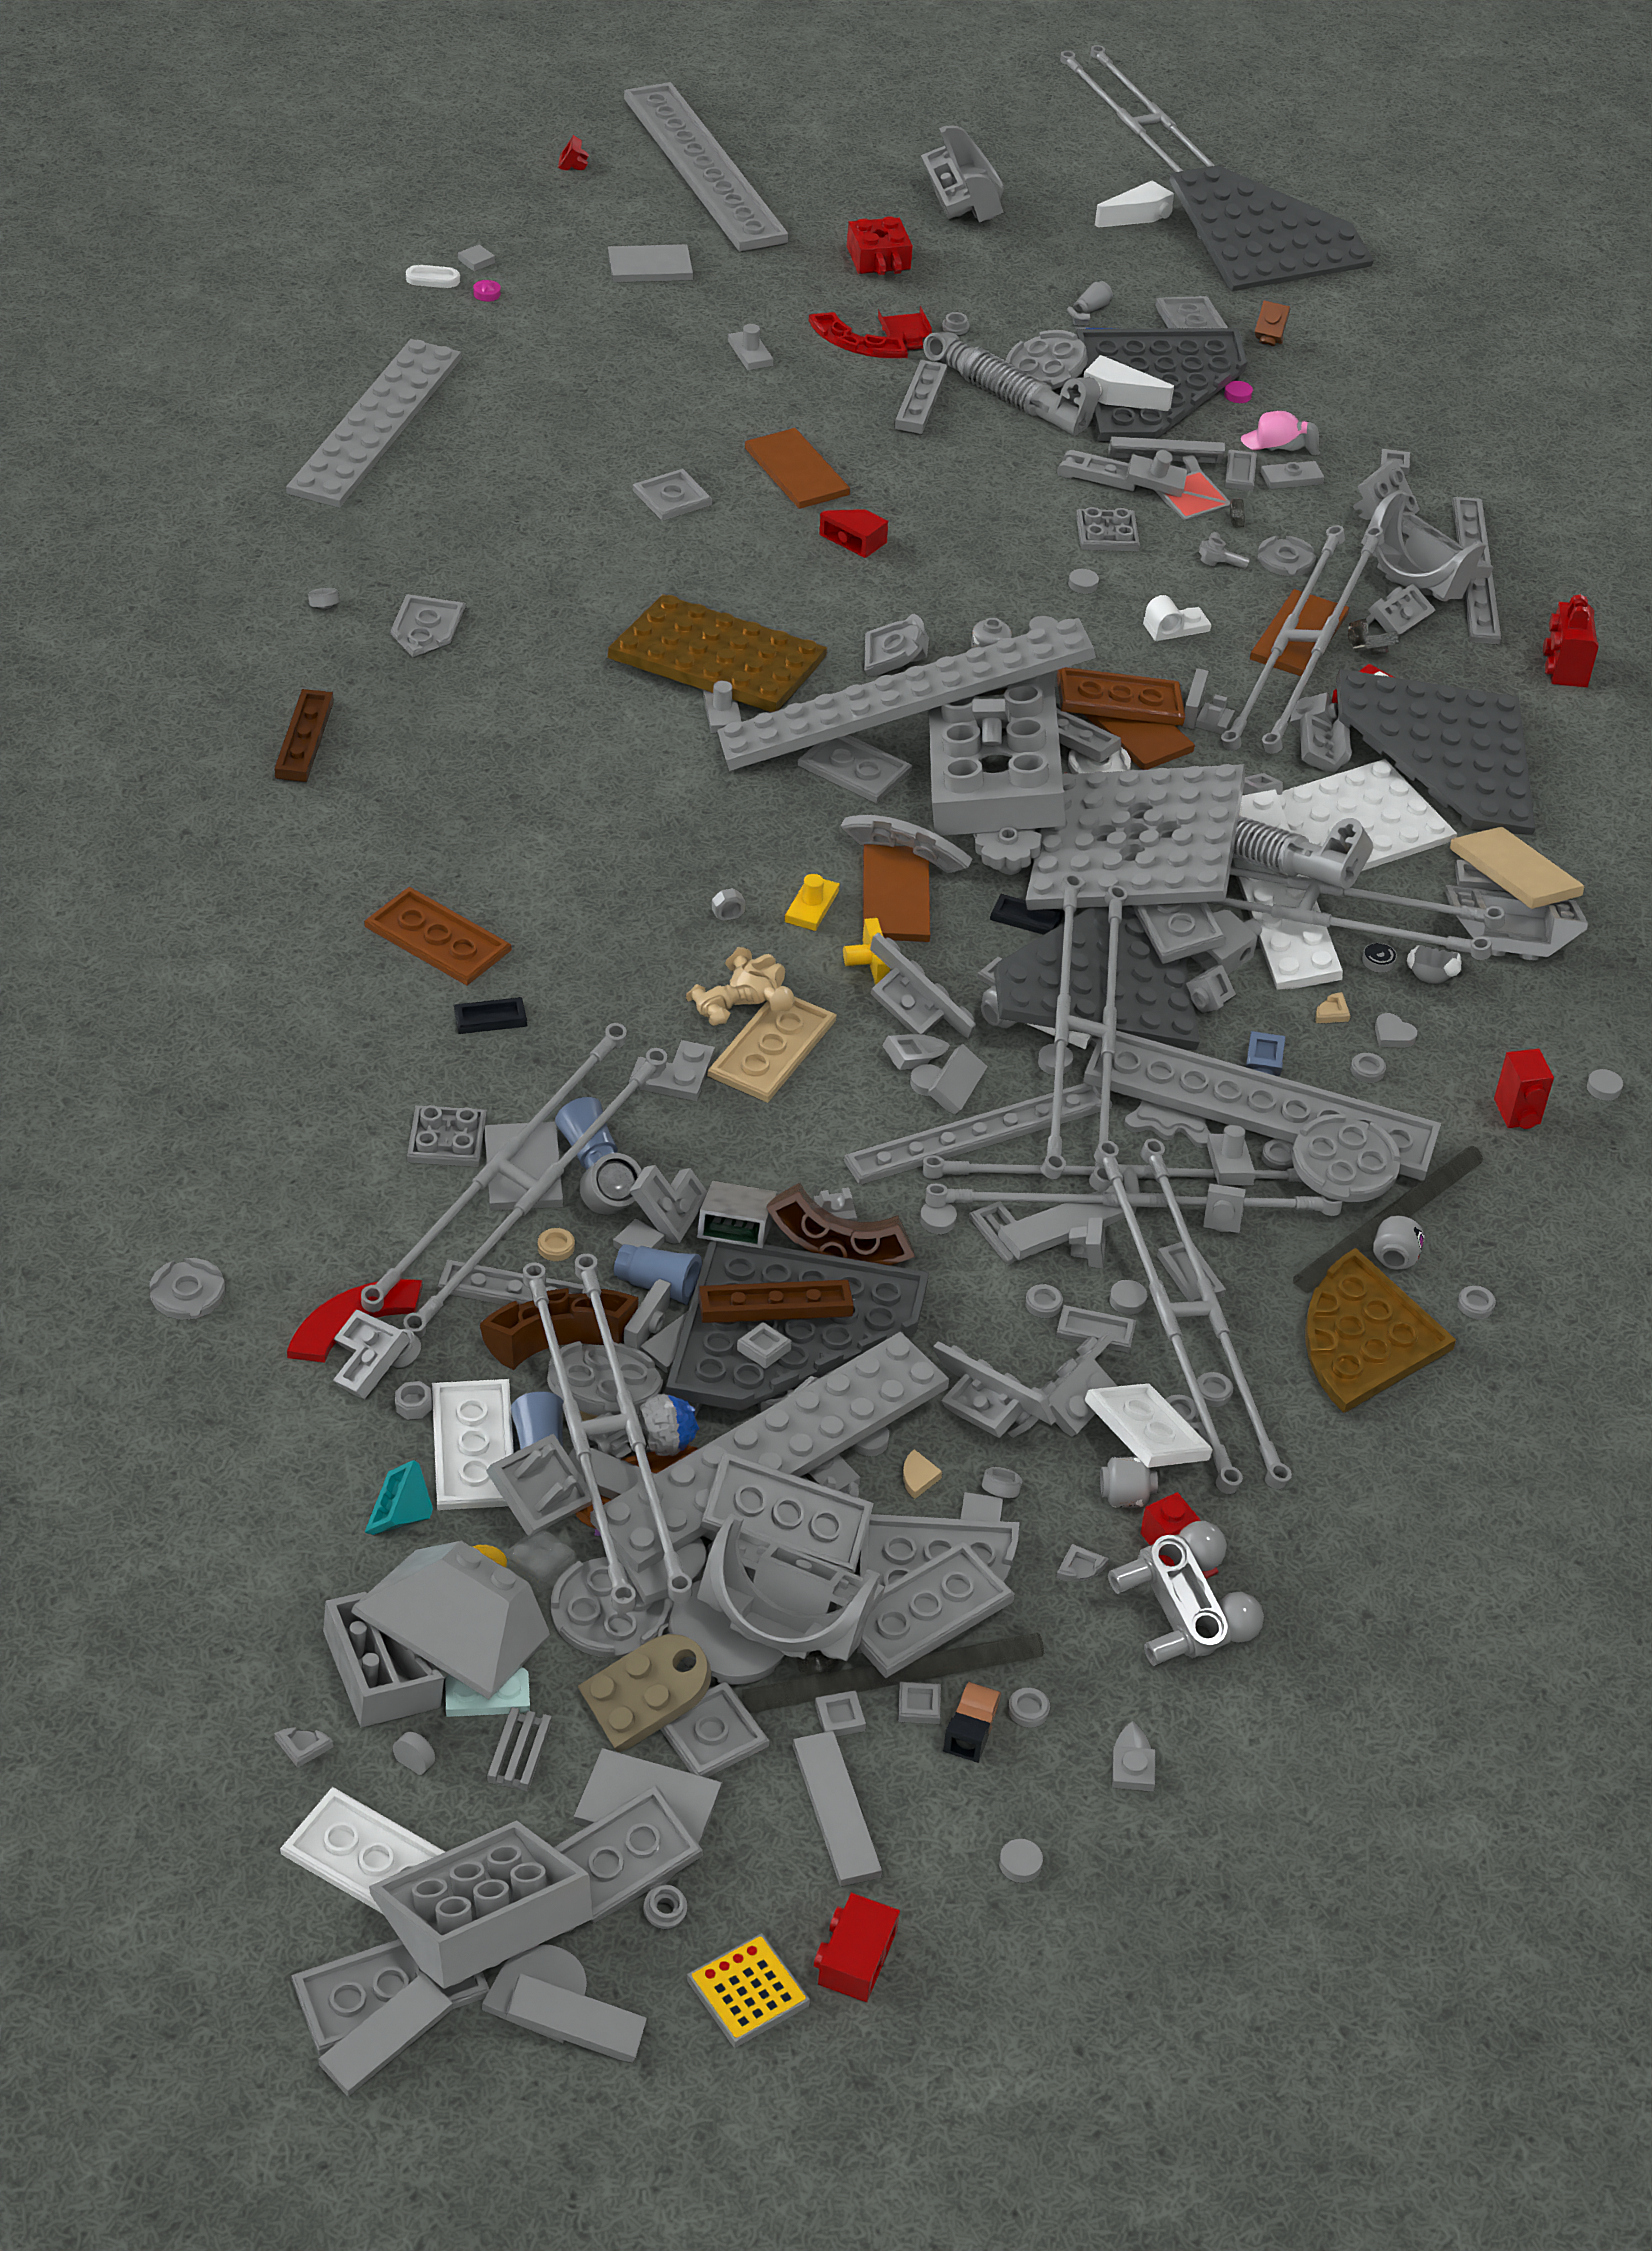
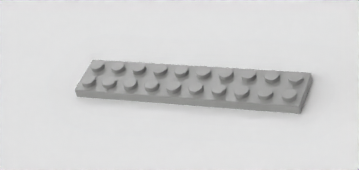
(373, 423)
(1249, 1097)
(786, 1437)

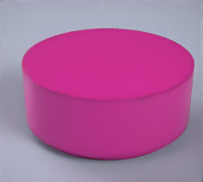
(1238, 392)

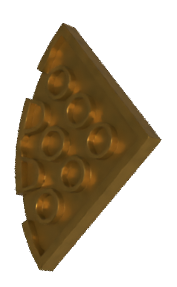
(1367, 1332)

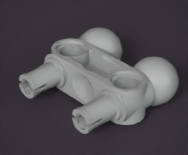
(1187, 1595)

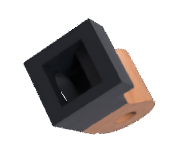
(972, 1721)

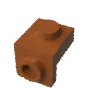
(1272, 323)

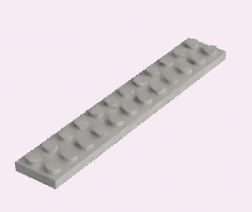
(706, 167)
(905, 693)

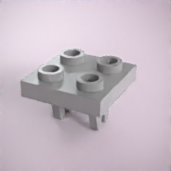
(1379, 485)
(540, 1484)

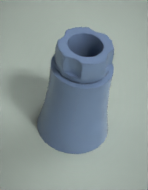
(573, 1122)
(646, 1265)
(537, 1417)

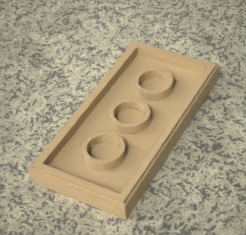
(1517, 867)
(771, 1048)

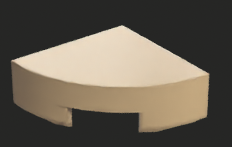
(1333, 1010)
(919, 1474)

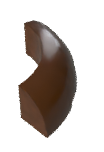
(827, 1234)
(518, 1330)

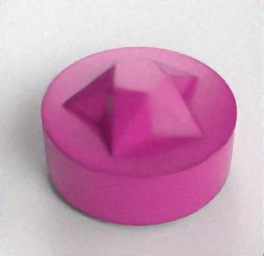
(487, 290)

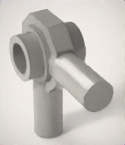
(1214, 552)

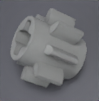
(610, 1443)

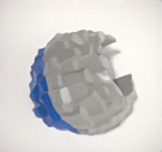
(669, 1424)

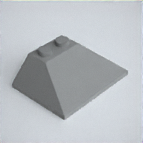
(1525, 930)
(459, 1614)

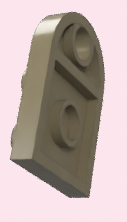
(646, 1689)

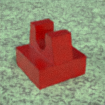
(573, 155)

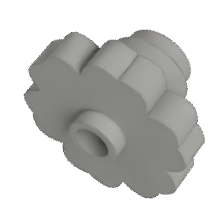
(1008, 848)

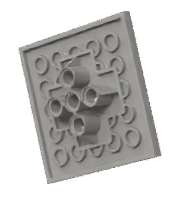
(1149, 831)

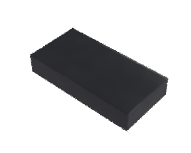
(1014, 912)
(490, 1015)

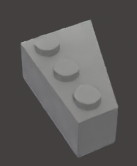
(377, 1671)

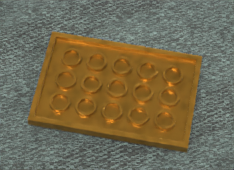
(711, 646)

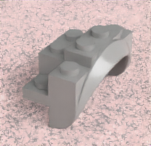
(963, 176)
(1428, 557)
(791, 1594)

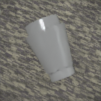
(1094, 298)

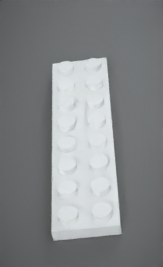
(1293, 950)

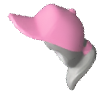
(1284, 432)

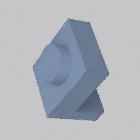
(1265, 1053)

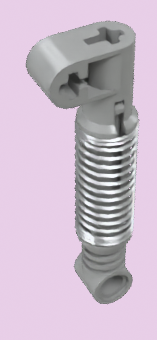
(1011, 383)
(1334, 863)

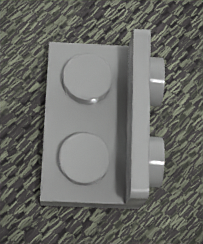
(1401, 610)

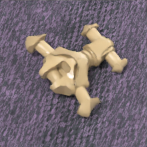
(751, 983)

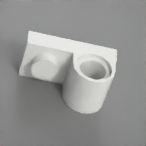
(1167, 622)

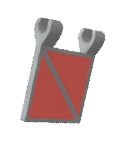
(1199, 493)

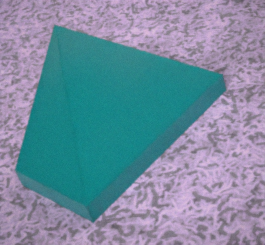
(401, 1500)

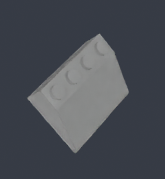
(484, 1902)

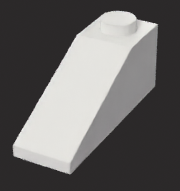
(1139, 205)
(1129, 387)

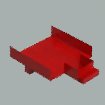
(908, 327)

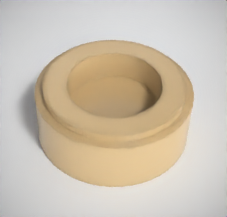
(556, 1244)

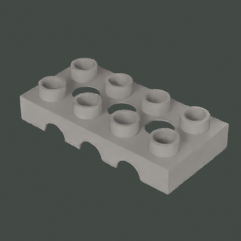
(1020, 798)

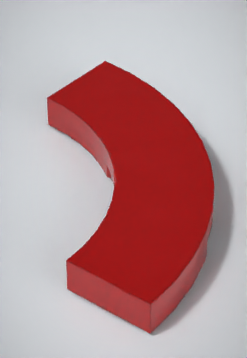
(841, 335)
(317, 1332)

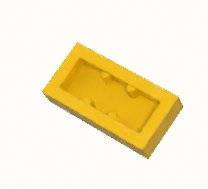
(812, 902)
(862, 954)

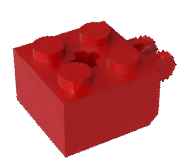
(879, 245)
(1572, 643)

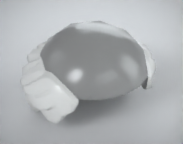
(1433, 965)

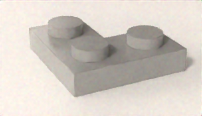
(683, 1076)
(666, 1205)
(374, 1350)

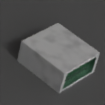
(735, 1214)

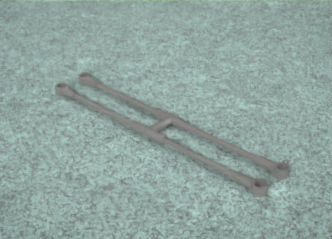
(1133, 123)
(1273, 741)
(1070, 888)
(1479, 947)
(501, 1164)
(938, 1194)
(587, 1270)
(1209, 1306)

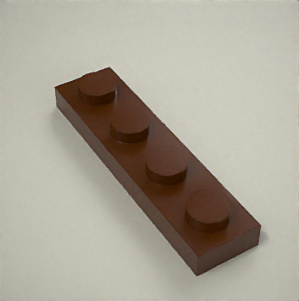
(304, 735)
(775, 1301)

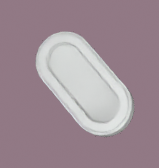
(432, 276)

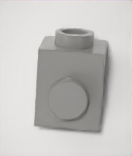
(1318, 705)
(1211, 989)
(1224, 1208)

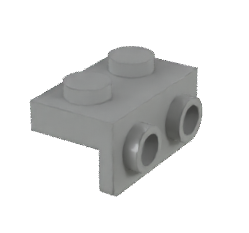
(1324, 743)

